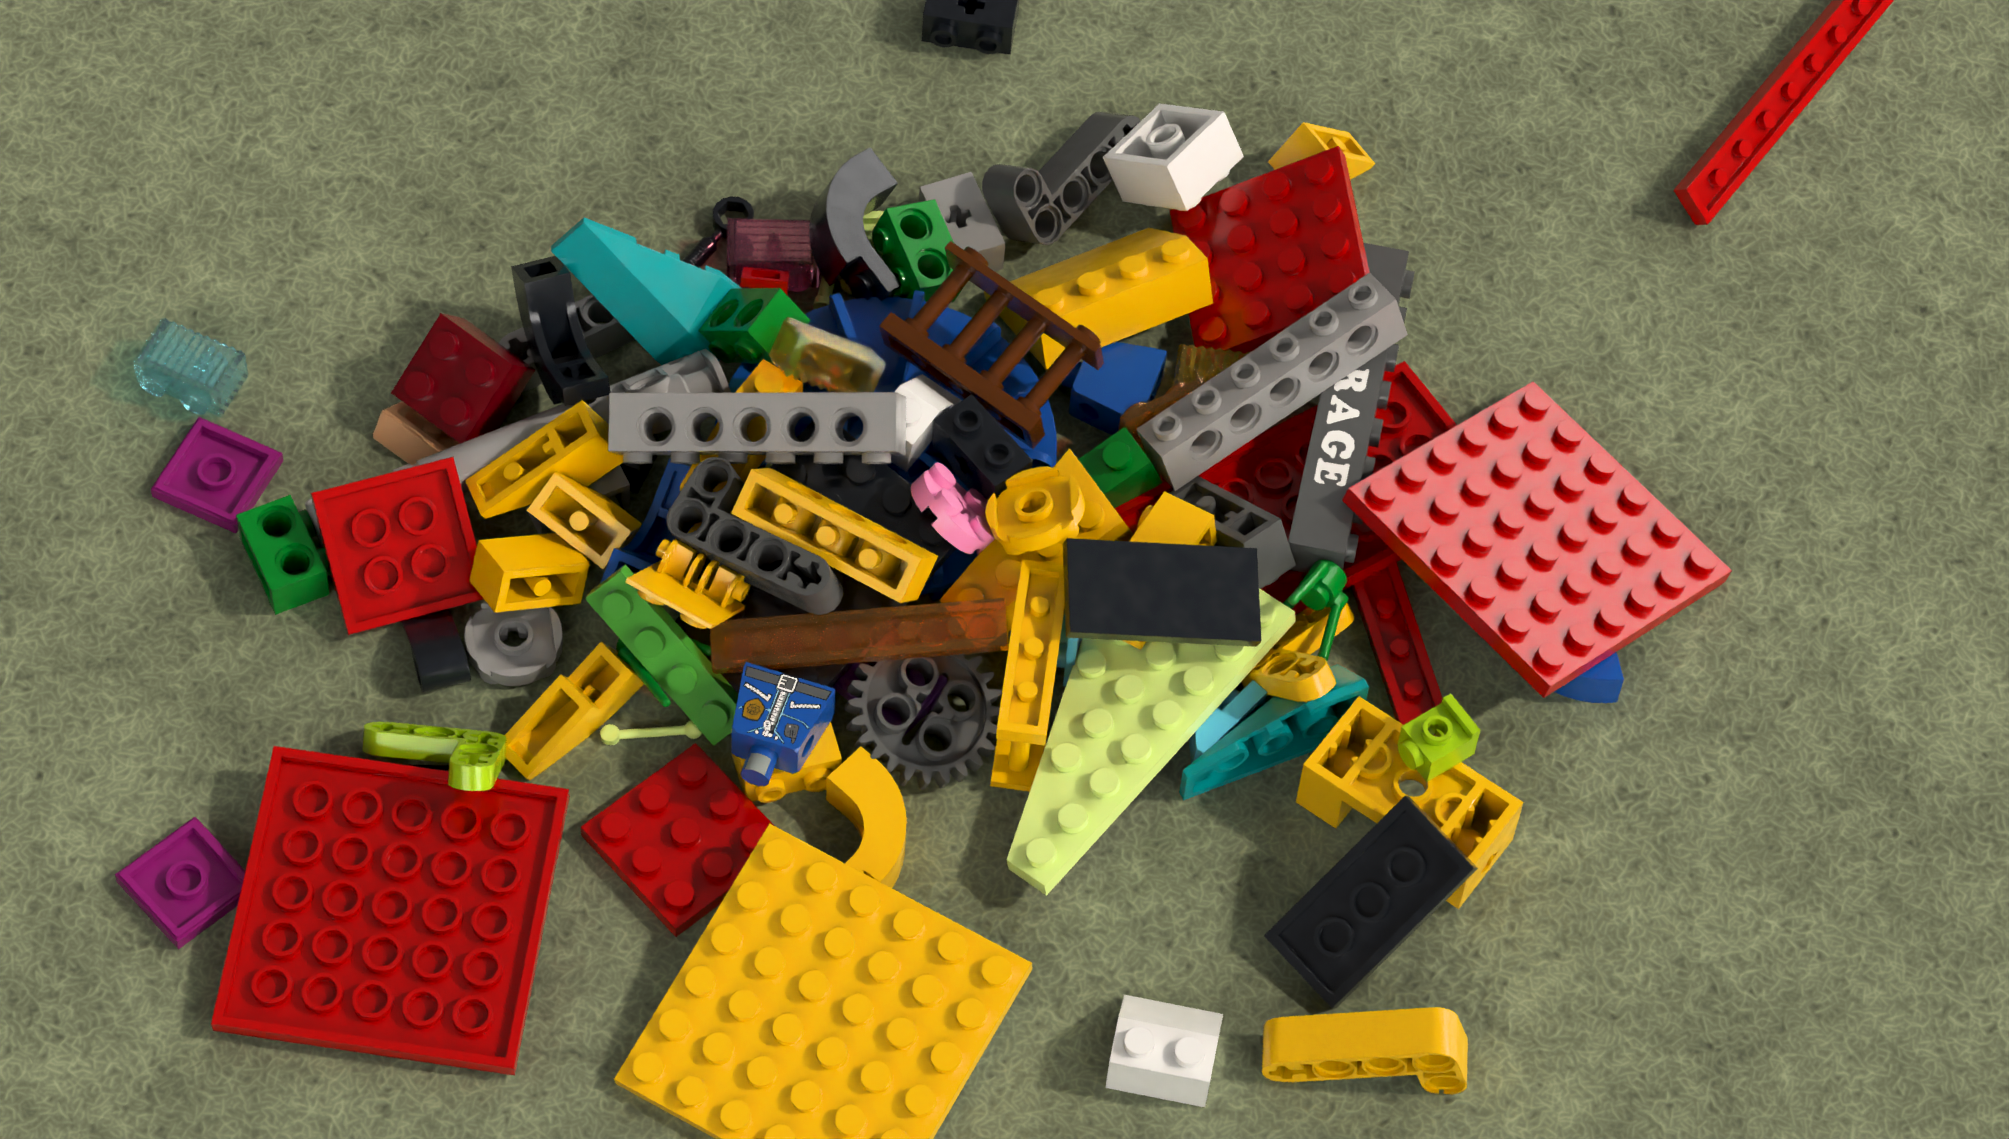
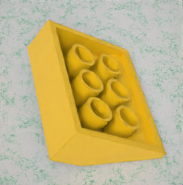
(1118, 288)

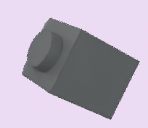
(1242, 525)

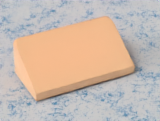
(410, 434)

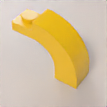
(874, 804)

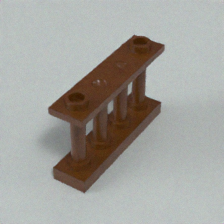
(948, 362)

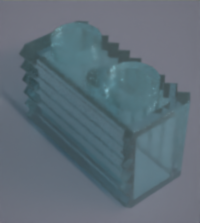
(190, 368)

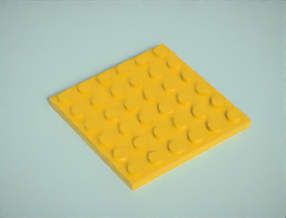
(822, 1008)

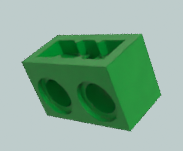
(913, 246)
(748, 324)
(278, 556)

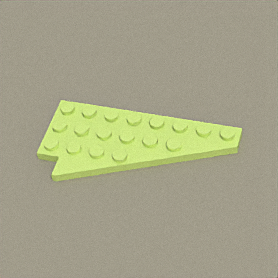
(1117, 730)

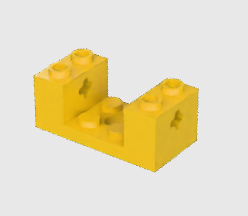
(1363, 770)

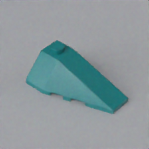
(644, 290)

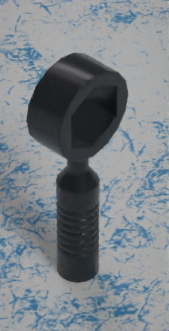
(708, 245)

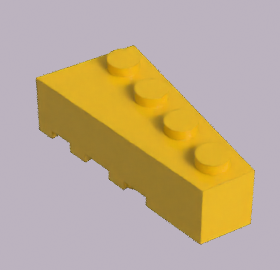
(997, 573)

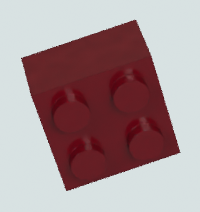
(462, 379)

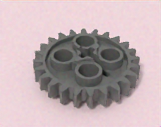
(961, 733)

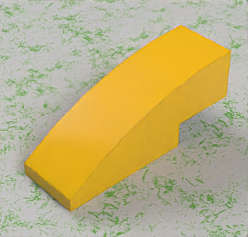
(570, 711)

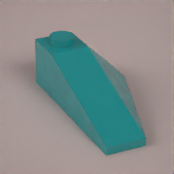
(1273, 735)

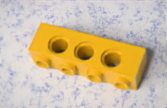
(835, 534)

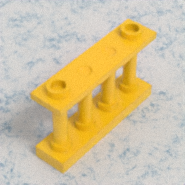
(1029, 675)

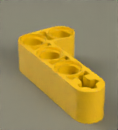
(1369, 1045)

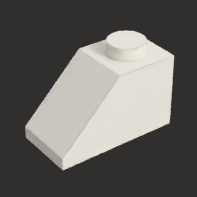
(923, 404)

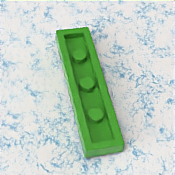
(667, 654)

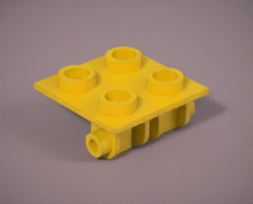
(695, 599)

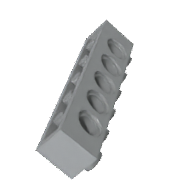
(1272, 381)
(635, 414)

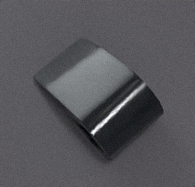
(437, 650)

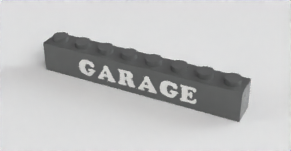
(1342, 436)

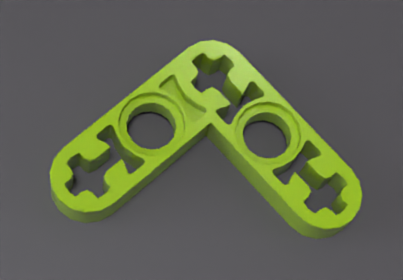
(472, 755)

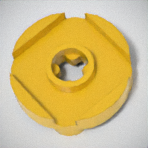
(1023, 530)

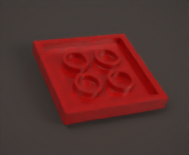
(398, 544)
(679, 838)

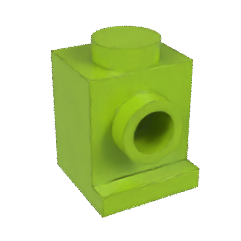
(1454, 742)

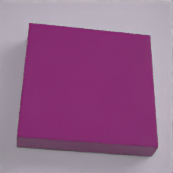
(216, 474)
(184, 882)

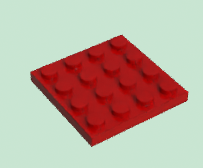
(1274, 249)

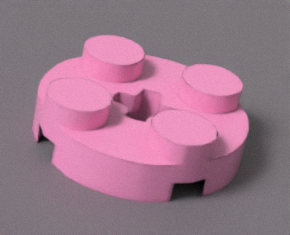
(958, 512)

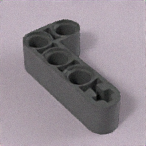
(1046, 202)
(758, 547)

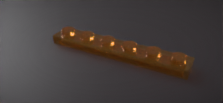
(860, 635)

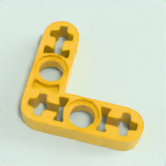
(1290, 668)

